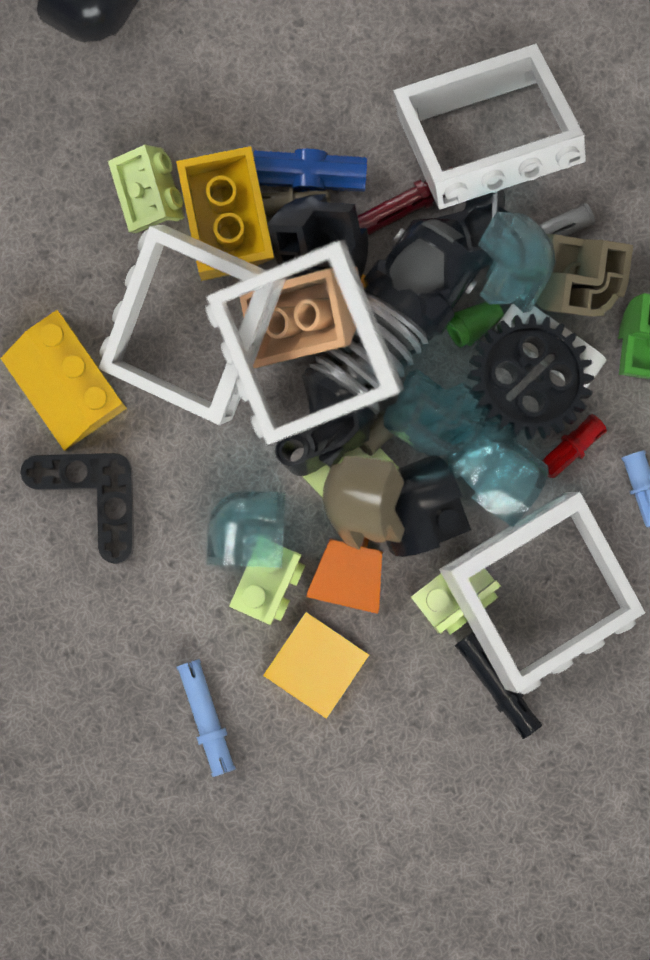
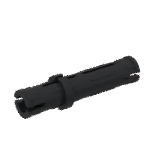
(507, 701)

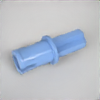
(639, 476)

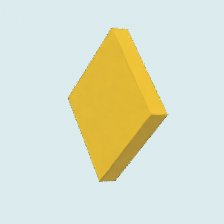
(316, 665)

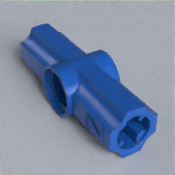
(311, 170)

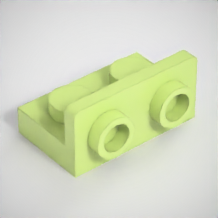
(146, 188)
(263, 588)
(441, 607)

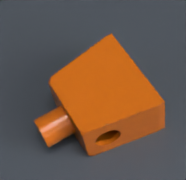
(348, 576)

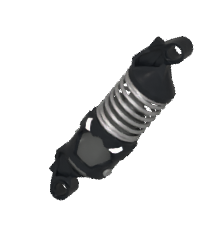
(412, 302)

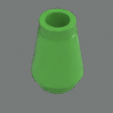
(473, 323)

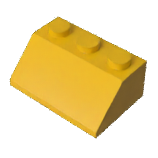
(226, 206)
(62, 380)

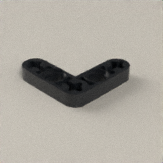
(97, 480)

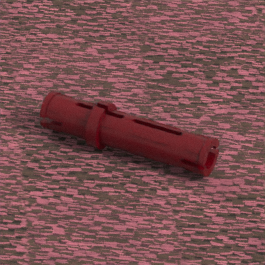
(397, 207)

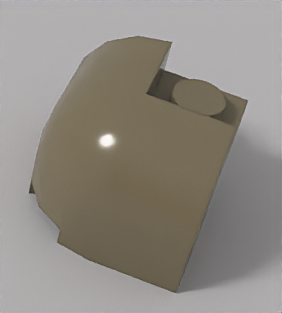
(586, 276)
(362, 500)

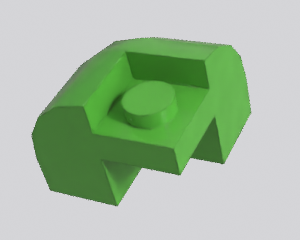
(636, 338)

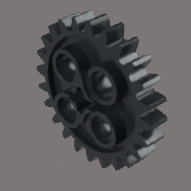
(554, 401)

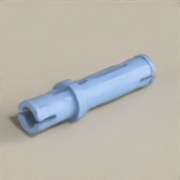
(206, 718)

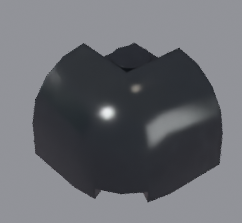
(86, 18)
(314, 224)
(428, 507)

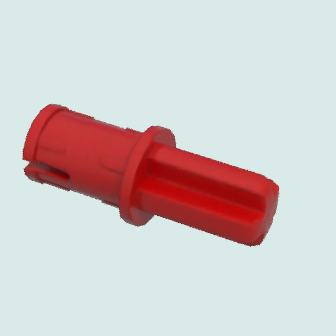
(574, 445)

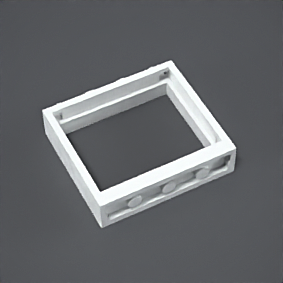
(474, 85)
(127, 312)
(364, 320)
(459, 570)

